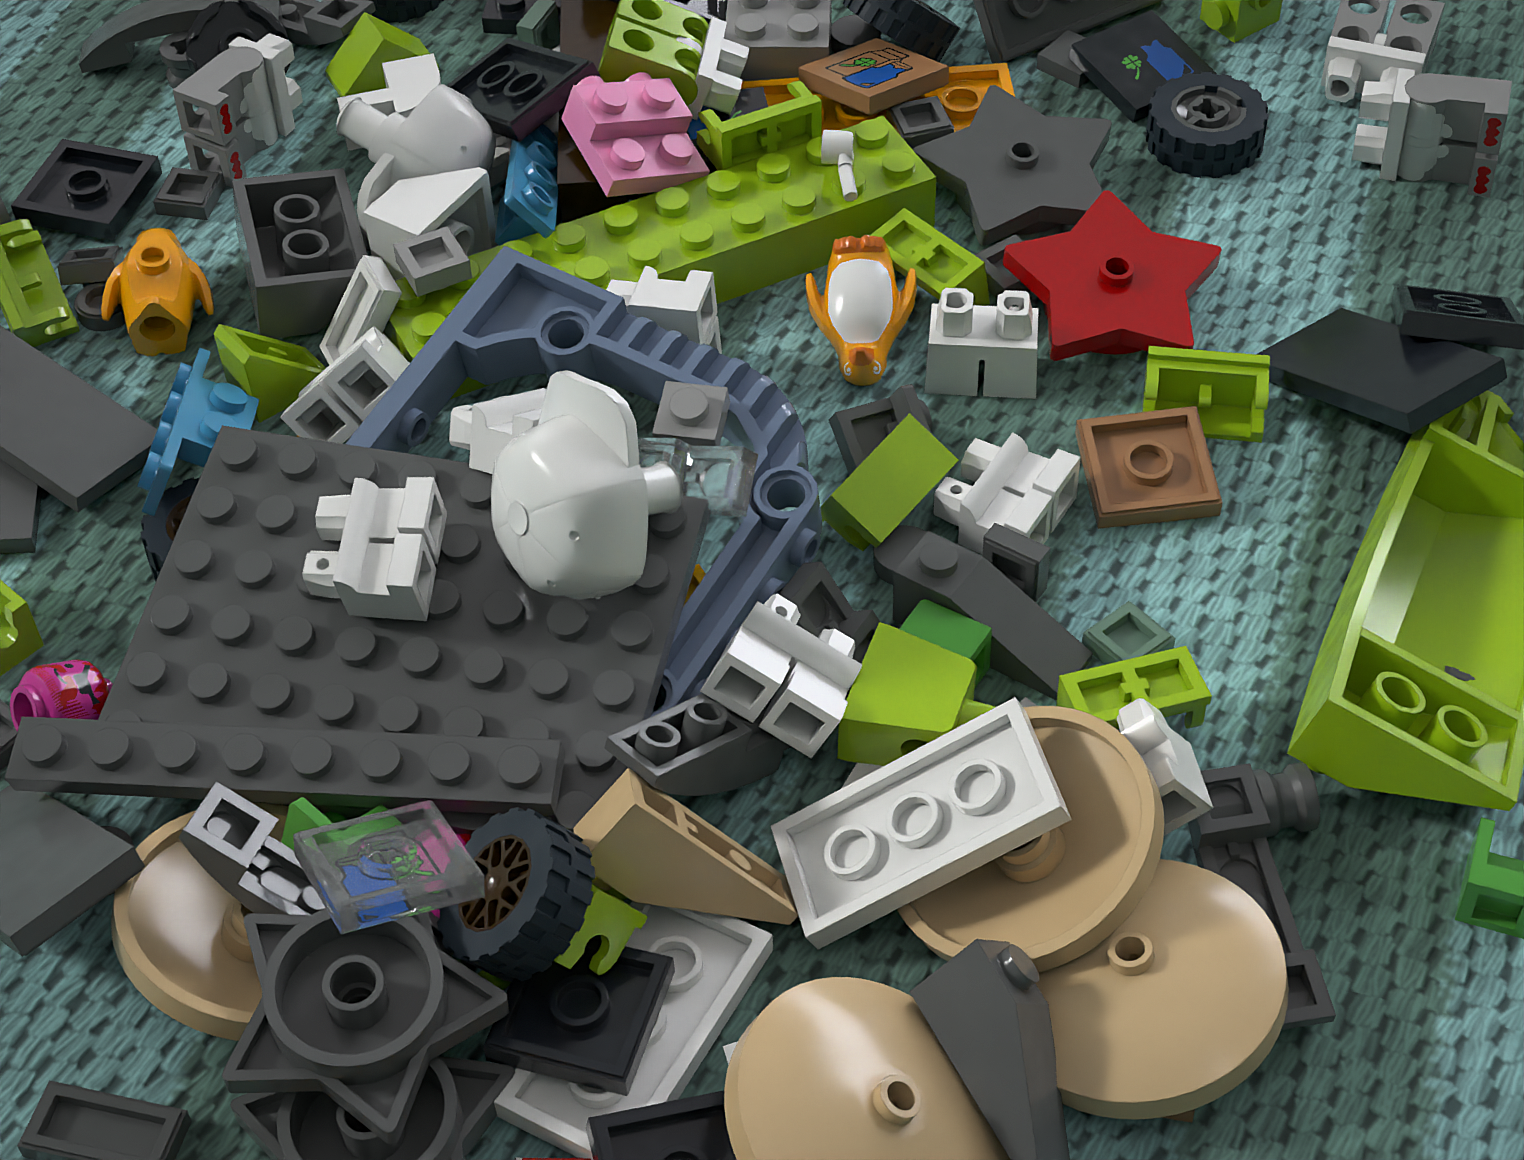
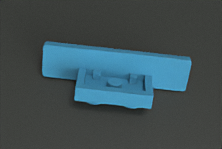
(530, 188)
(192, 424)

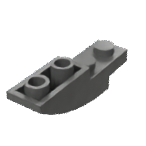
(698, 749)

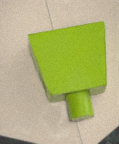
(905, 698)

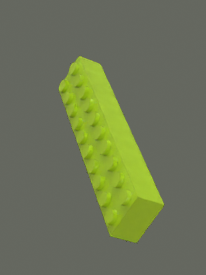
(739, 222)

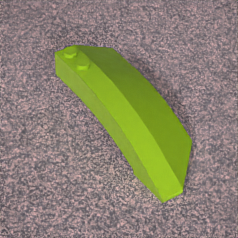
(1425, 593)

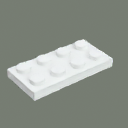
(918, 823)
(713, 970)

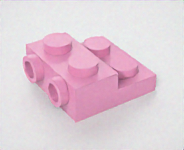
(633, 134)

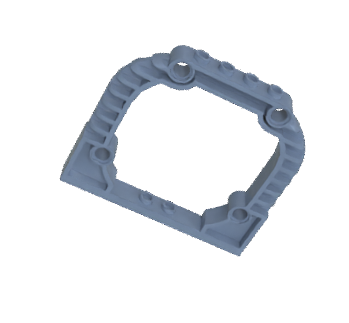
(544, 321)

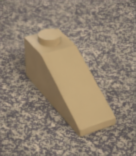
(676, 859)

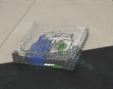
(387, 866)

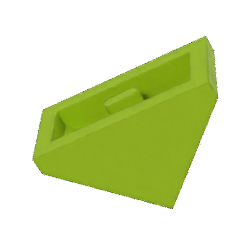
(360, 58)
(265, 368)

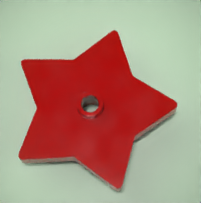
(1113, 282)

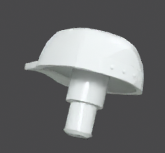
(435, 138)
(573, 494)

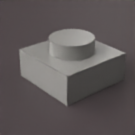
(432, 261)
(692, 413)

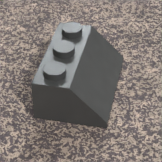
(297, 247)

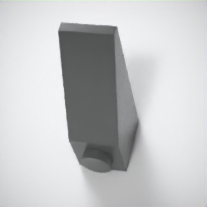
(1024, 638)
(1000, 1043)

